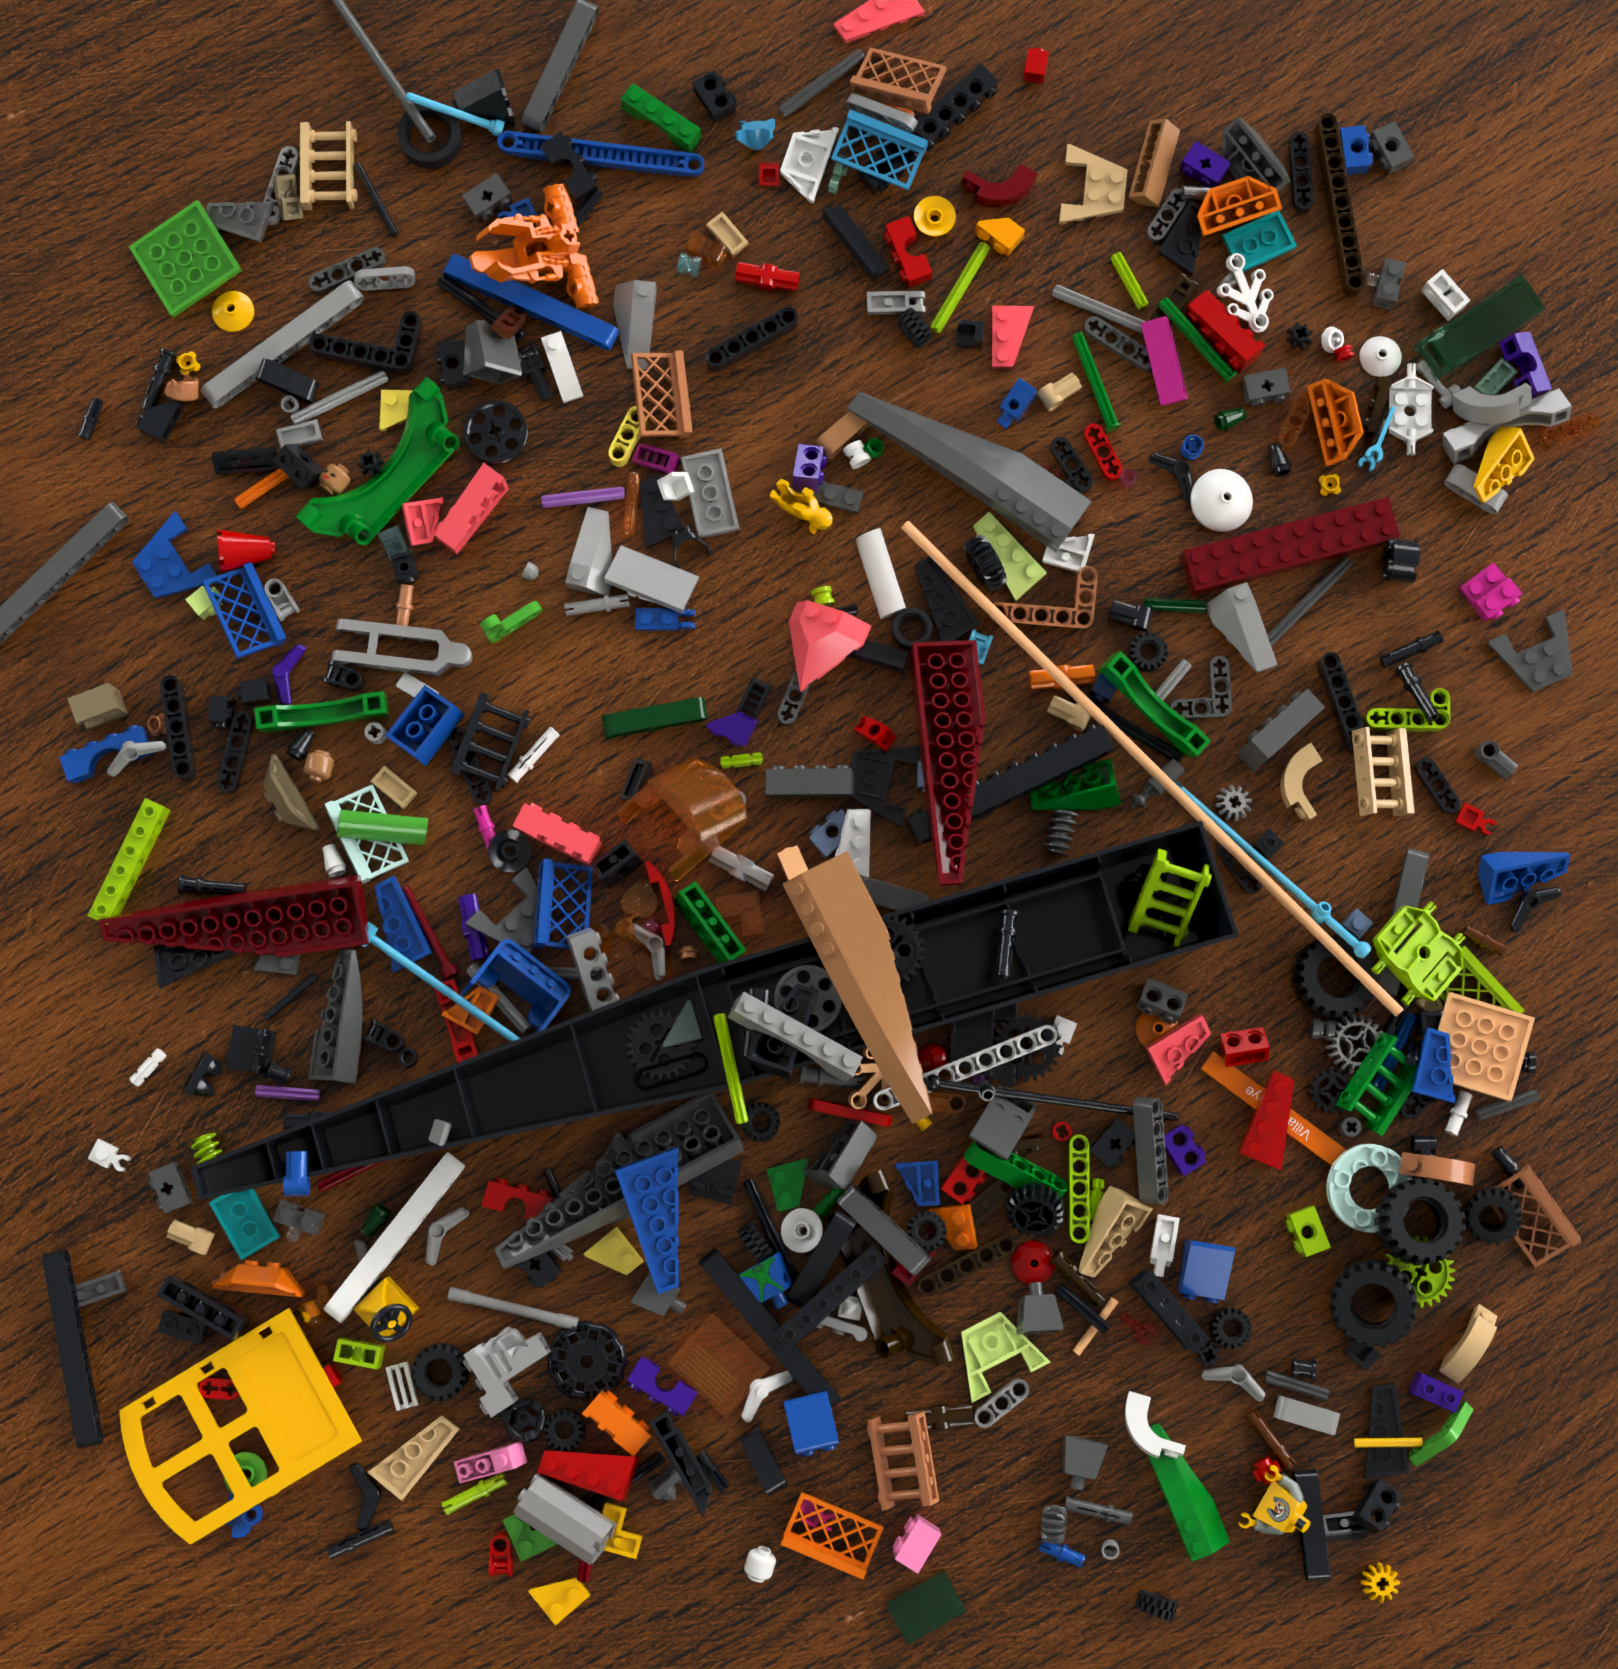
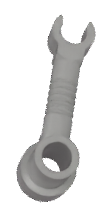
(1446, 399)

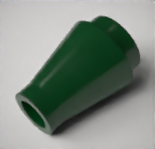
(1227, 419)
(375, 1219)

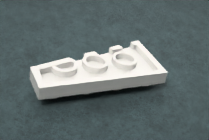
(856, 839)

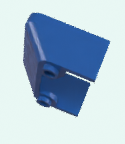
(525, 977)

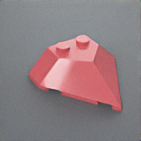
(822, 639)

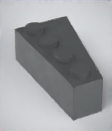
(1280, 730)

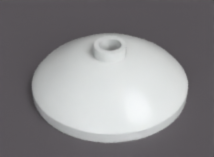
(1209, 502)

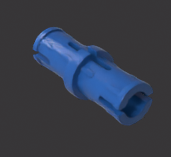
(1063, 1553)

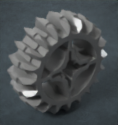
(1347, 1040)

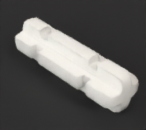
(147, 1067)

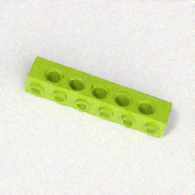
(129, 860)

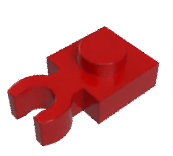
(1471, 818)

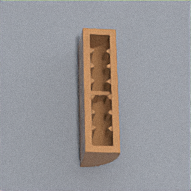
(1154, 163)

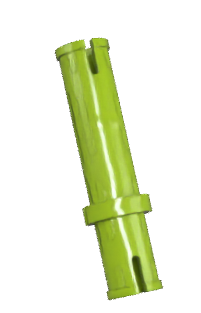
(482, 1489)

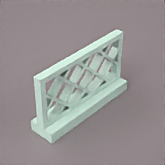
(352, 847)

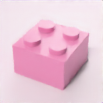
(916, 1543)

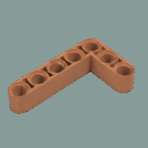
(1051, 611)

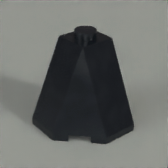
(485, 98)

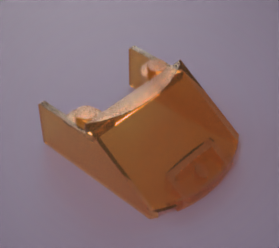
(701, 799)

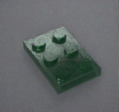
(926, 1607)

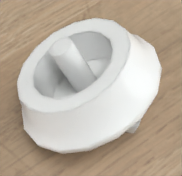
(1332, 339)

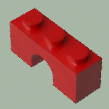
(913, 269)
(499, 1194)

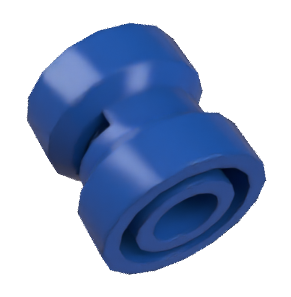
(1192, 443)

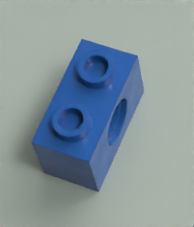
(1356, 138)

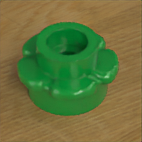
(876, 444)

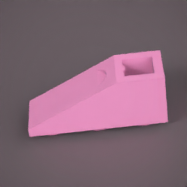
(490, 1462)

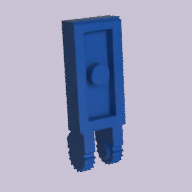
(662, 619)

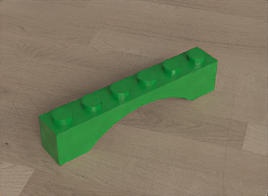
(1130, 683)
(350, 709)

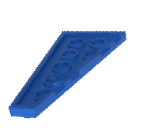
(653, 1205)

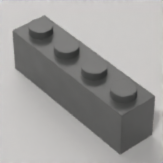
(810, 783)

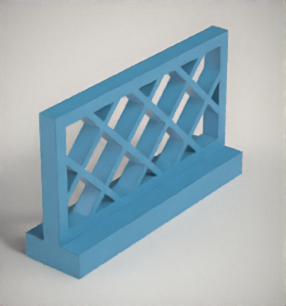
(884, 132)

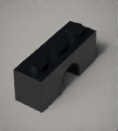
(560, 150)

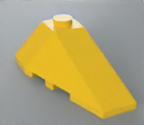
(1504, 458)

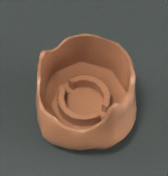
(183, 390)

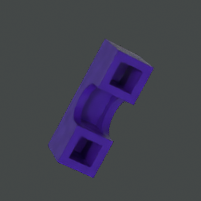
(1523, 352)
(644, 1378)

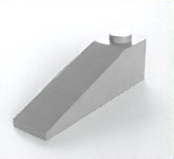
(634, 315)
(591, 555)
(1239, 620)

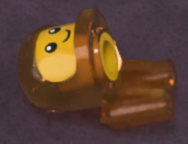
(313, 1311)

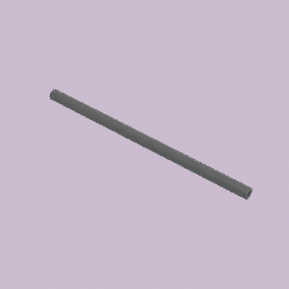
(384, 70)

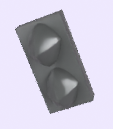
(663, 1484)

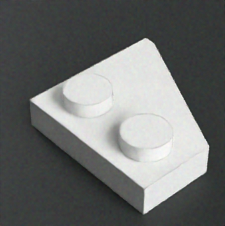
(1071, 554)

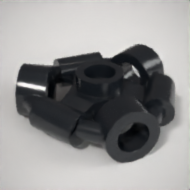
(524, 1420)

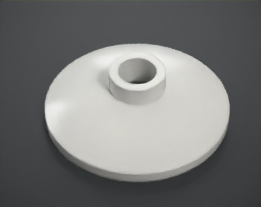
(1376, 365)
(792, 1230)

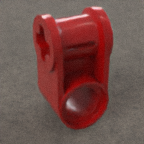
(501, 1559)

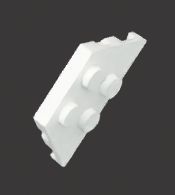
(807, 160)

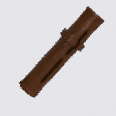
(1276, 1448)

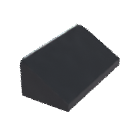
(1341, 1527)

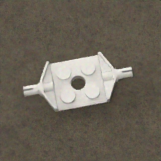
(1415, 394)

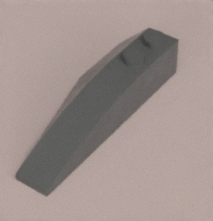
(339, 1039)

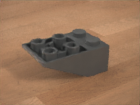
(1002, 1123)

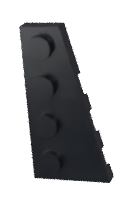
(946, 605)
(1385, 1423)

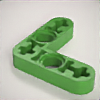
(497, 630)
(1444, 1438)

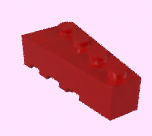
(1224, 331)
(1269, 1124)
(595, 1472)

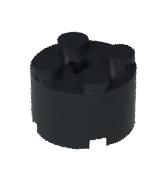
(1400, 559)

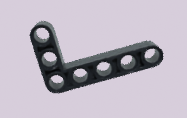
(372, 351)

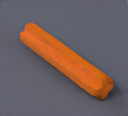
(261, 488)

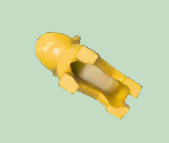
(802, 506)

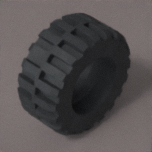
(1312, 994)
(1447, 1218)
(1368, 1332)

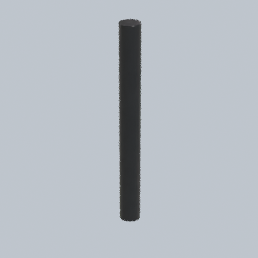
(376, 199)

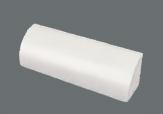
(880, 573)

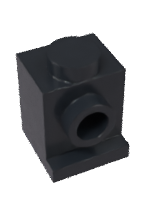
(403, 559)
(221, 711)

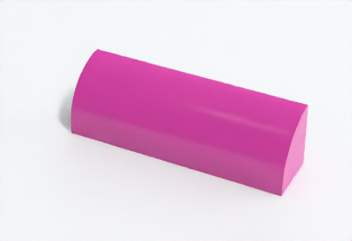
(1164, 361)

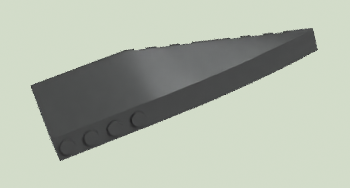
(595, 1198)

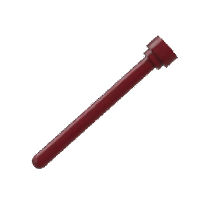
(448, 969)

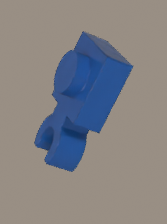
(522, 207)

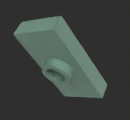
(1495, 378)

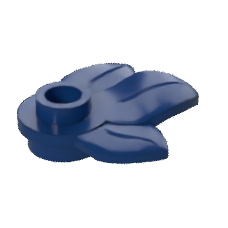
(244, 1523)

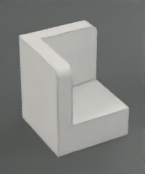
(675, 486)

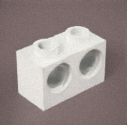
(1445, 295)

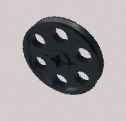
(485, 429)

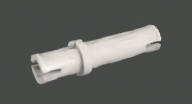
(526, 762)

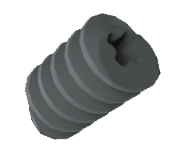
(1059, 832)

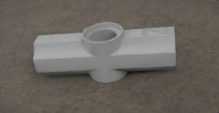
(741, 868)

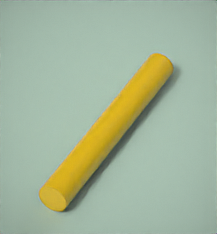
(1387, 1442)

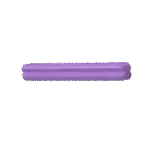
(582, 497)

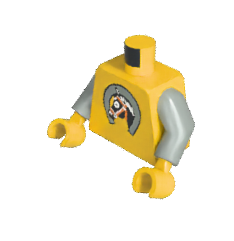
(1280, 1507)

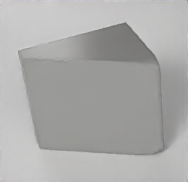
(439, 1132)

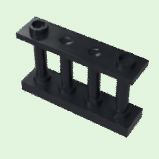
(468, 745)
(1168, 1310)

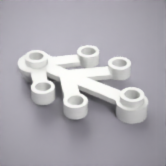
(1247, 295)

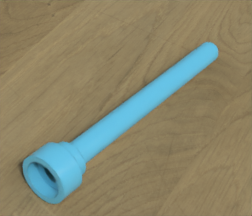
(494, 126)

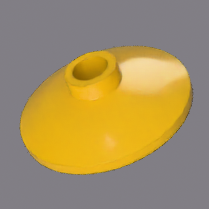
(937, 207)
(237, 319)

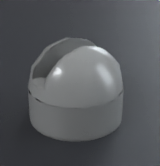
(287, 407)
(530, 571)
(1107, 1552)

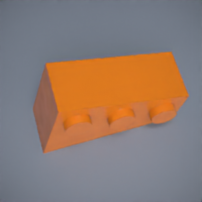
(618, 1422)

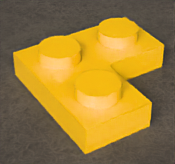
(621, 1542)

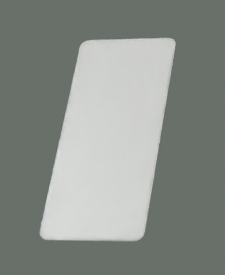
(411, 685)

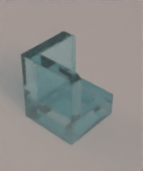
(393, 541)

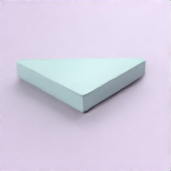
(684, 1029)

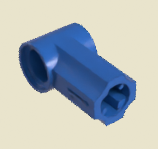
(296, 1179)

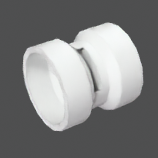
(856, 454)

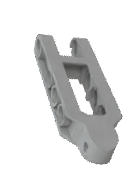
(449, 655)

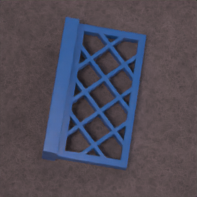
(259, 600)
(545, 899)

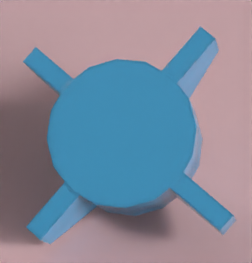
(755, 133)

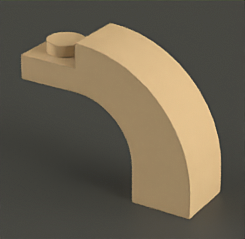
(1292, 780)
(1471, 1346)

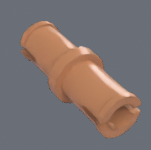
(404, 605)

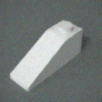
(562, 367)

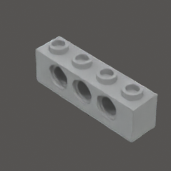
(578, 944)

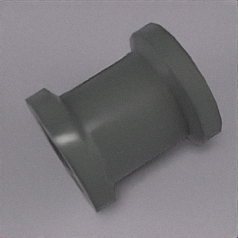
(1356, 1127)

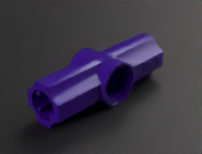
(476, 942)

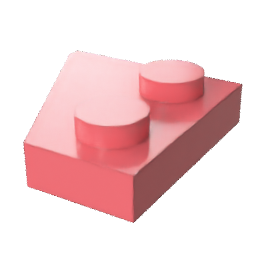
(421, 520)

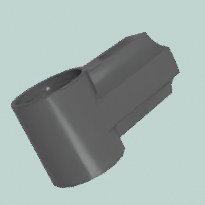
(1496, 760)

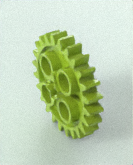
(1436, 1281)

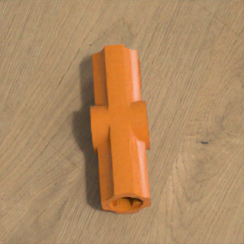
(1077, 674)

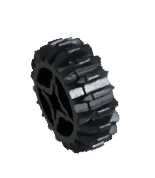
(985, 563)
(1034, 1205)

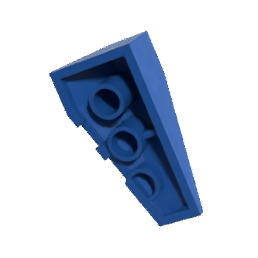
(1510, 872)

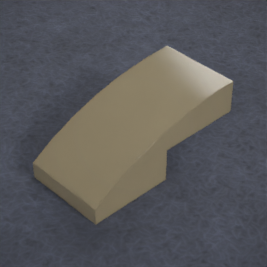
(286, 197)

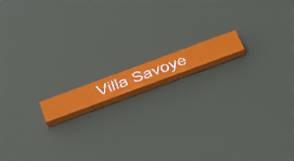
(1250, 1093)

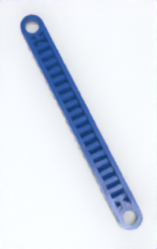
(608, 155)

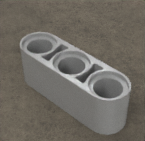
(1462, 481)
(996, 1413)
(1306, 1415)

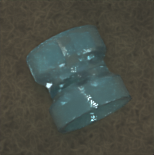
(687, 264)

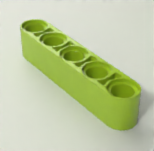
(1082, 1199)

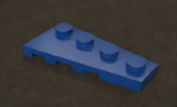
(400, 923)

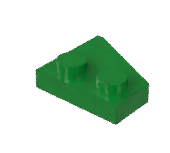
(787, 1183)

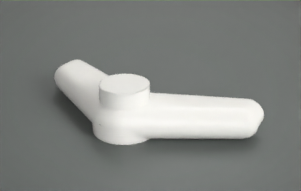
(760, 1389)

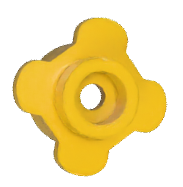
(188, 357)
(1334, 480)

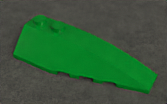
(1189, 1504)

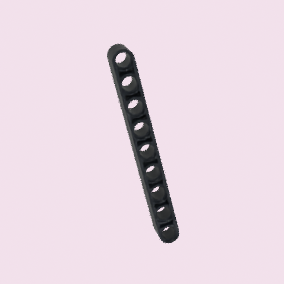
(765, 1325)
(72, 1348)

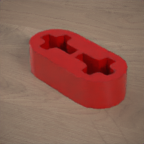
(220, 1393)

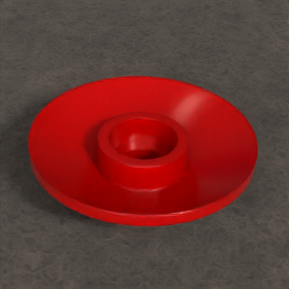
(1021, 1262)

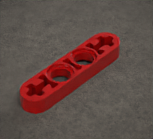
(849, 1112)

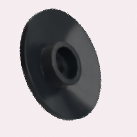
(520, 850)

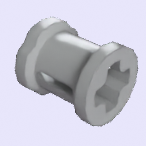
(380, 736)

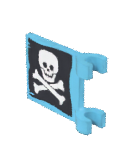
(1376, 444)

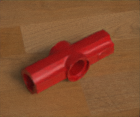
(767, 277)

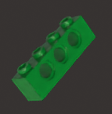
(708, 924)

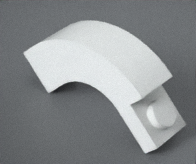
(1140, 1432)

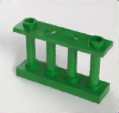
(1395, 1095)

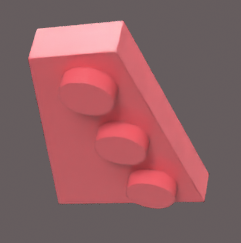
(1008, 330)
(1176, 1046)

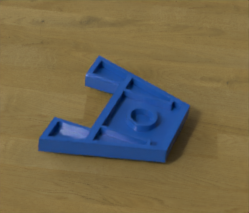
(163, 567)

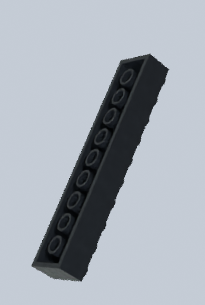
(1026, 777)

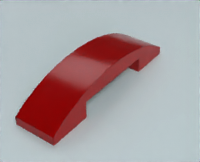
(667, 929)
(462, 1039)

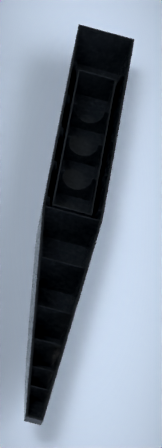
(1067, 935)

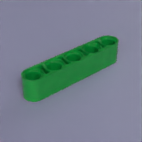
(1013, 1170)

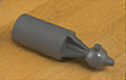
(1154, 788)

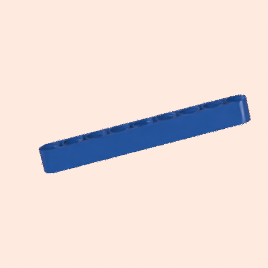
(534, 303)

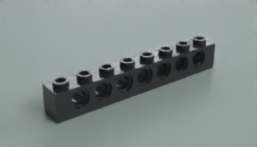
(978, 79)

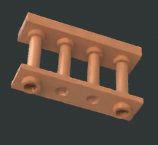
(919, 1448)

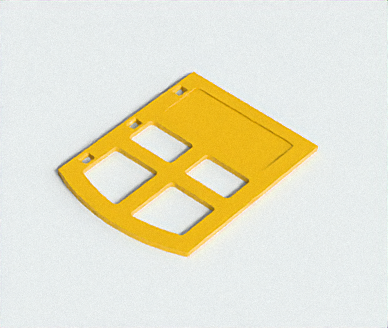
(284, 1399)

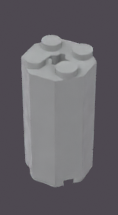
(564, 1518)

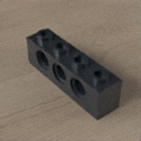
(203, 1307)

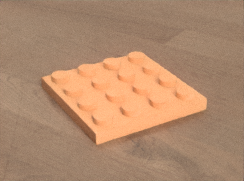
(1485, 1045)

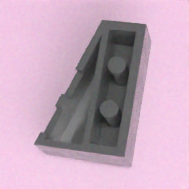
(843, 1157)

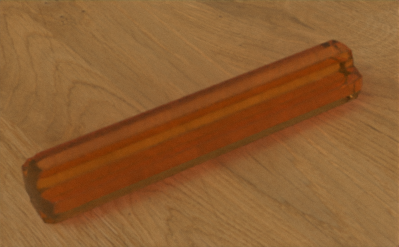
(631, 503)

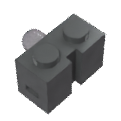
(1386, 283)
(298, 1220)

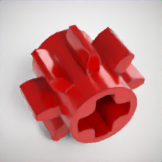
(1262, 1466)

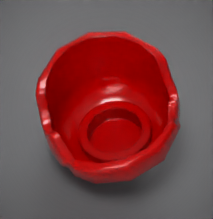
(933, 1056)

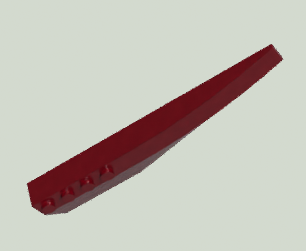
(950, 742)
(259, 922)

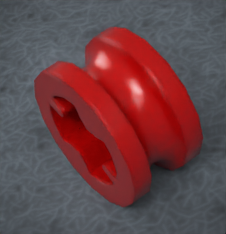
(1344, 353)
(1067, 1128)

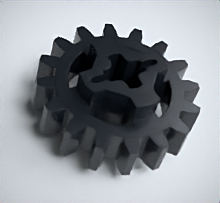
(1330, 1082)

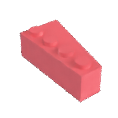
(471, 508)
(558, 834)

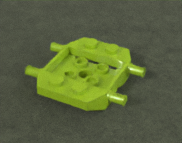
(1426, 976)

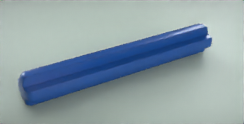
(1390, 1062)

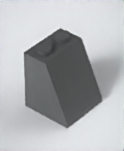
(489, 355)

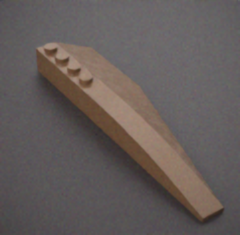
(863, 970)

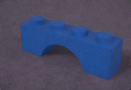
(80, 763)

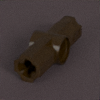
(944, 1416)

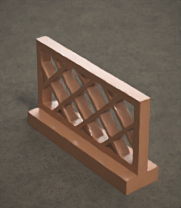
(892, 92)
(678, 389)
(1551, 1211)

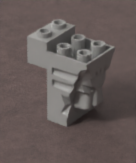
(501, 1360)

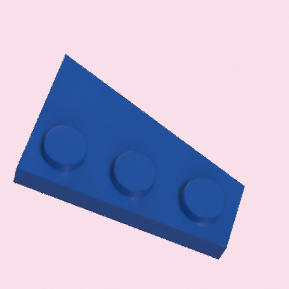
(1433, 1067)

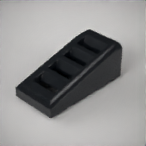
(750, 689)

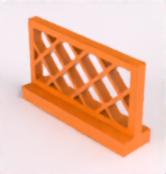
(823, 1553)

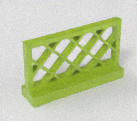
(1487, 981)

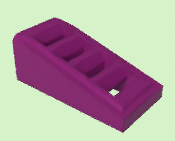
(668, 456)

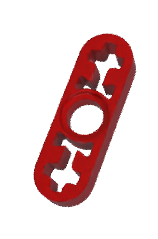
(1090, 441)

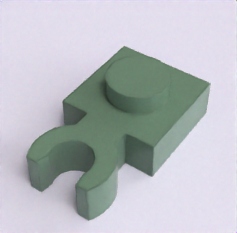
(839, 171)

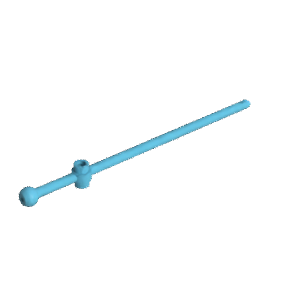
(1319, 912)
(437, 984)

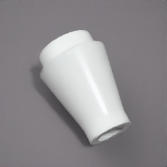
(333, 862)

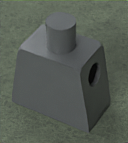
(658, 1303)
(1038, 1312)
(1082, 1459)

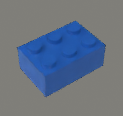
(425, 725)

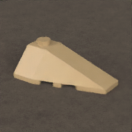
(1113, 1222)

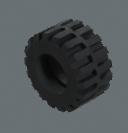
(1490, 1233)
(421, 1376)

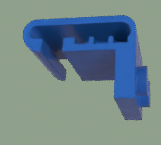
(811, 1423)

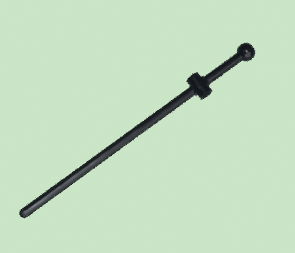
(987, 1091)

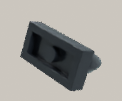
(196, 1083)

